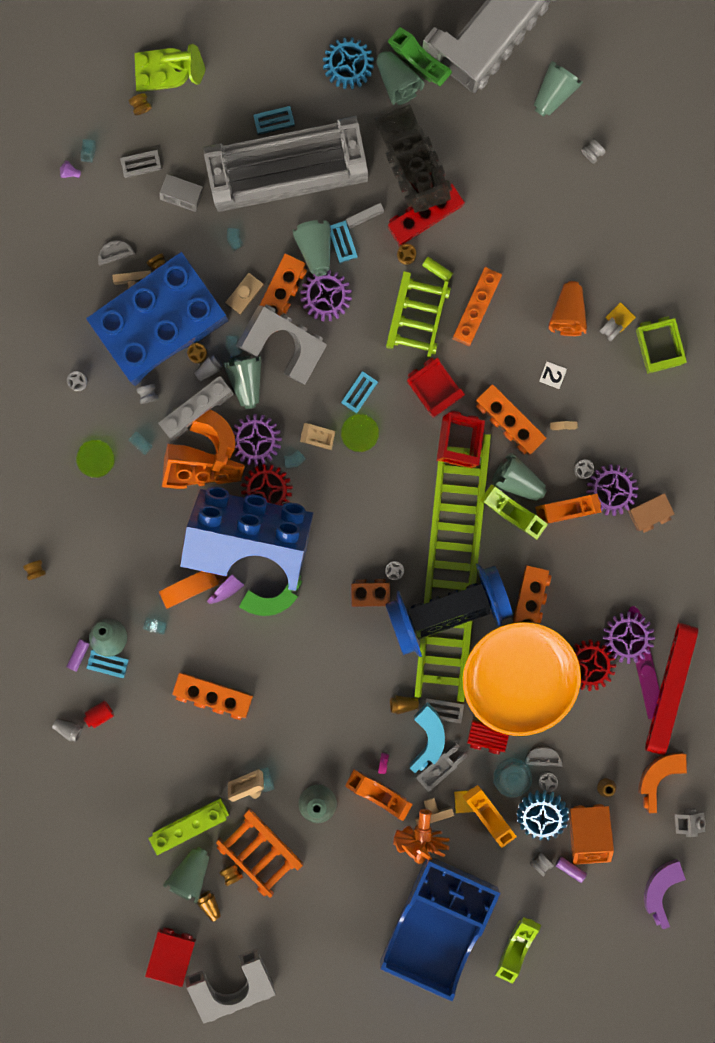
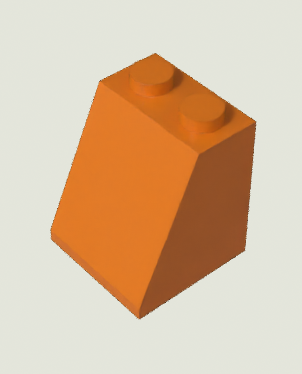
(591, 834)

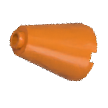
(569, 311)

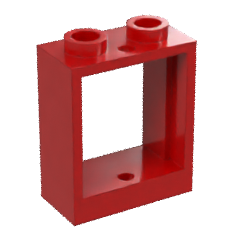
(471, 460)

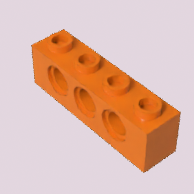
(287, 265)
(477, 306)
(493, 395)
(530, 575)
(182, 694)

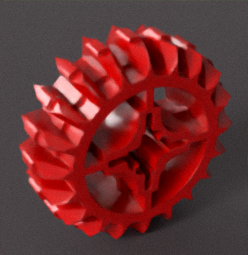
(264, 473)
(593, 656)

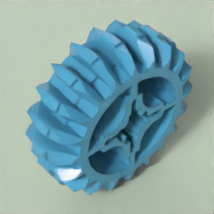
(355, 59)
(557, 815)

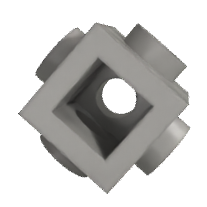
(690, 823)

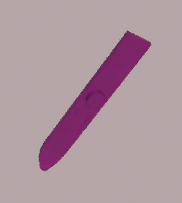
(645, 668)

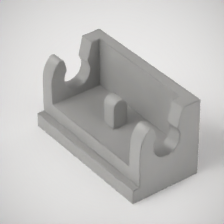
(181, 193)

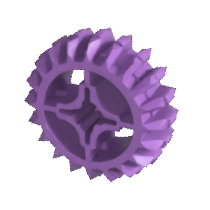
(317, 300)
(246, 440)
(609, 499)
(629, 654)

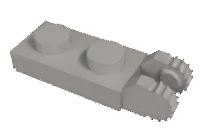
(443, 767)

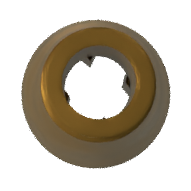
(403, 704)
(602, 786)
(209, 905)

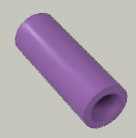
(78, 655)
(571, 869)

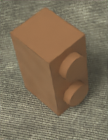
(651, 512)

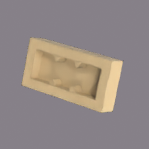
(130, 278)
(244, 293)
(317, 436)
(249, 784)
(437, 815)

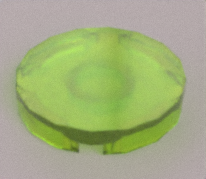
(360, 433)
(95, 458)

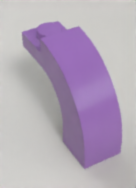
(656, 886)

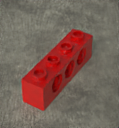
(403, 234)

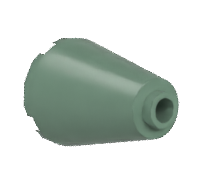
(398, 78)
(555, 89)
(314, 245)
(245, 379)
(518, 479)
(111, 642)
(320, 796)
(189, 875)

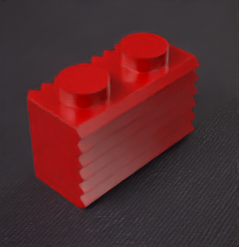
(483, 736)

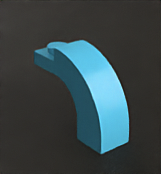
(431, 722)

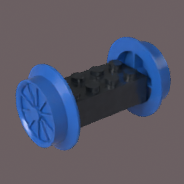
(450, 610)

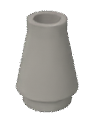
(210, 367)
(67, 729)

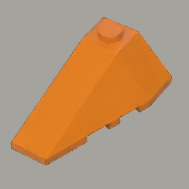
(192, 466)

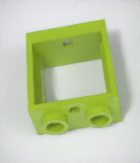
(663, 322)

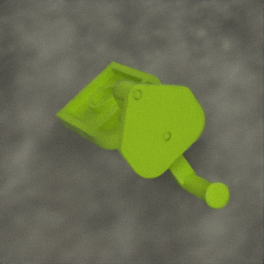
(159, 68)

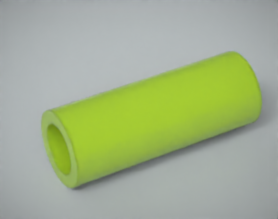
(437, 269)

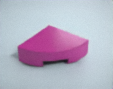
(383, 763)

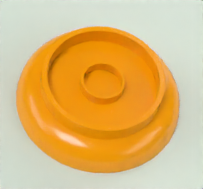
(521, 678)

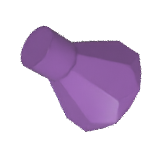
(68, 170)

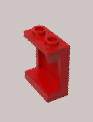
(434, 387)
(170, 957)

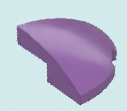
(226, 590)

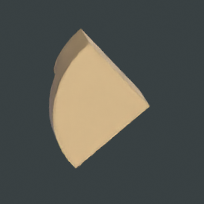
(563, 425)

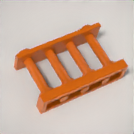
(265, 833)

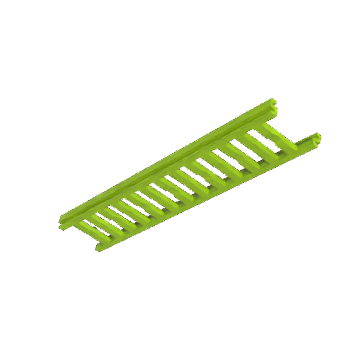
(432, 563)

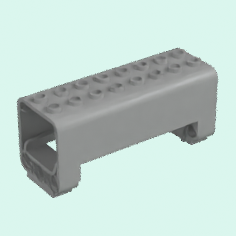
(485, 40)
(286, 165)

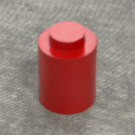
(98, 714)

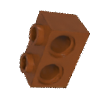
(370, 599)

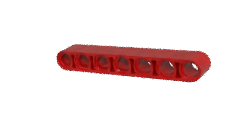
(671, 689)

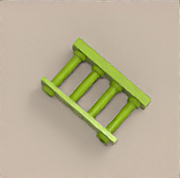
(400, 320)
(189, 826)

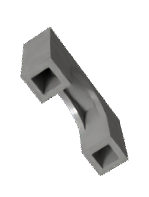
(307, 347)
(180, 419)
(215, 1005)

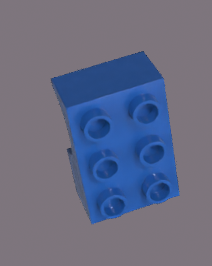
(157, 318)
(237, 527)
(439, 927)

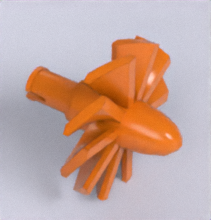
(420, 841)

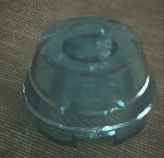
(512, 778)

